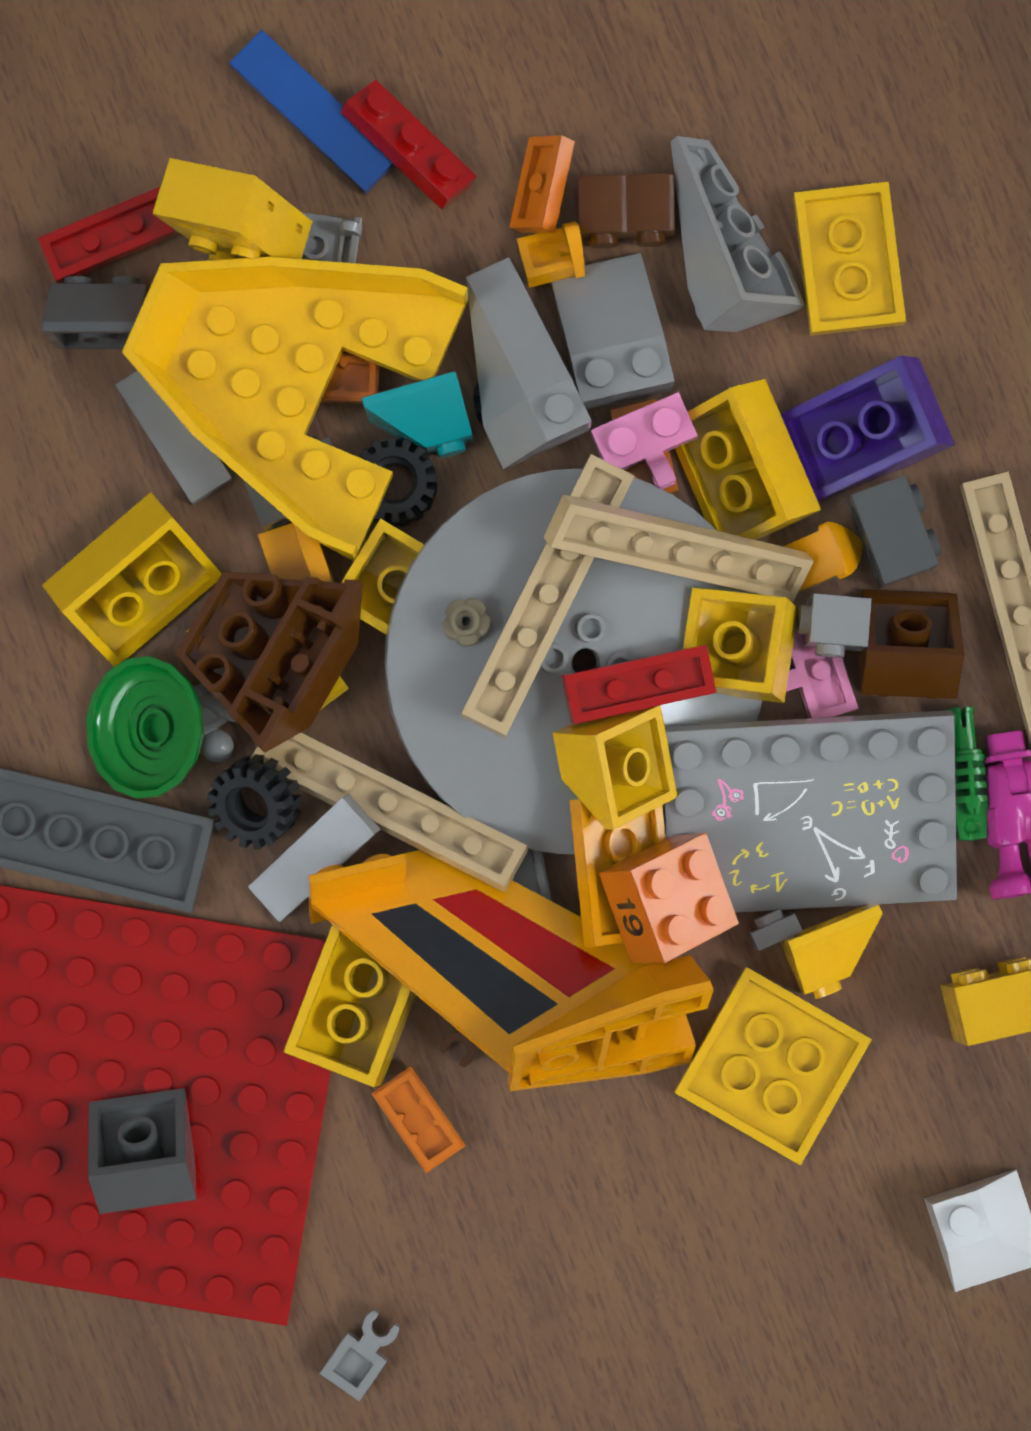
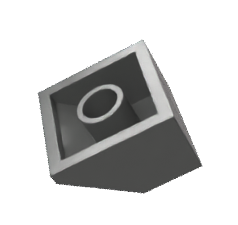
(92, 314)
(141, 1151)

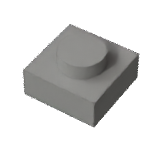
(773, 929)

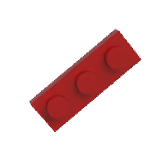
(408, 144)
(105, 237)
(638, 684)

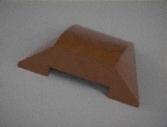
(273, 649)

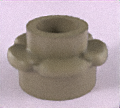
(479, 624)

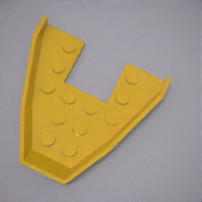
(250, 353)

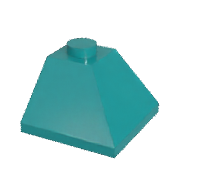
(424, 412)

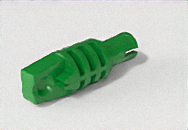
(969, 779)

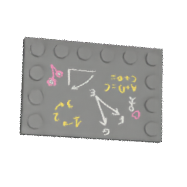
(822, 808)

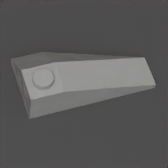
(726, 260)
(520, 375)

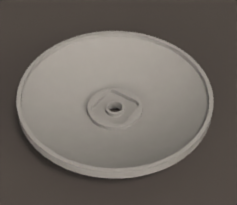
(617, 614)

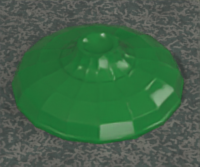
(144, 727)

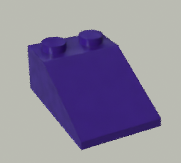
(868, 427)

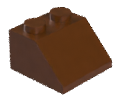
(912, 645)

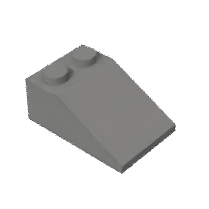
(613, 333)

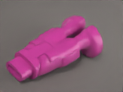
(1009, 811)

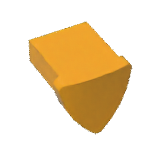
(552, 255)
(834, 553)

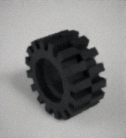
(424, 479)
(272, 787)

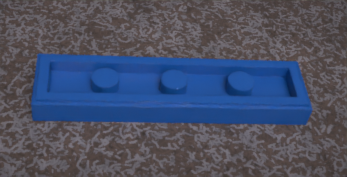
(310, 110)

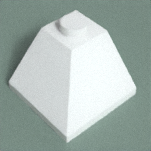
(982, 1229)

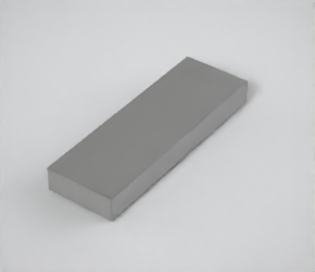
(188, 459)
(326, 843)

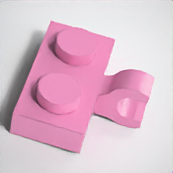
(646, 437)
(821, 682)

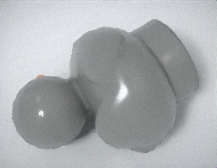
(216, 744)

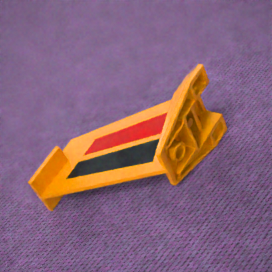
(514, 971)

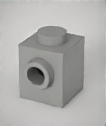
(834, 624)

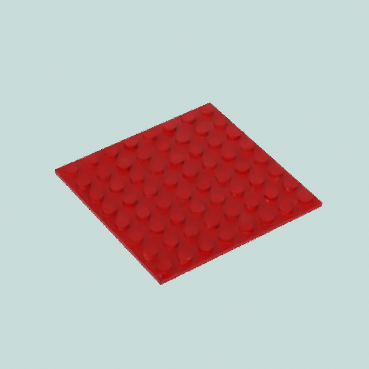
(139, 1005)

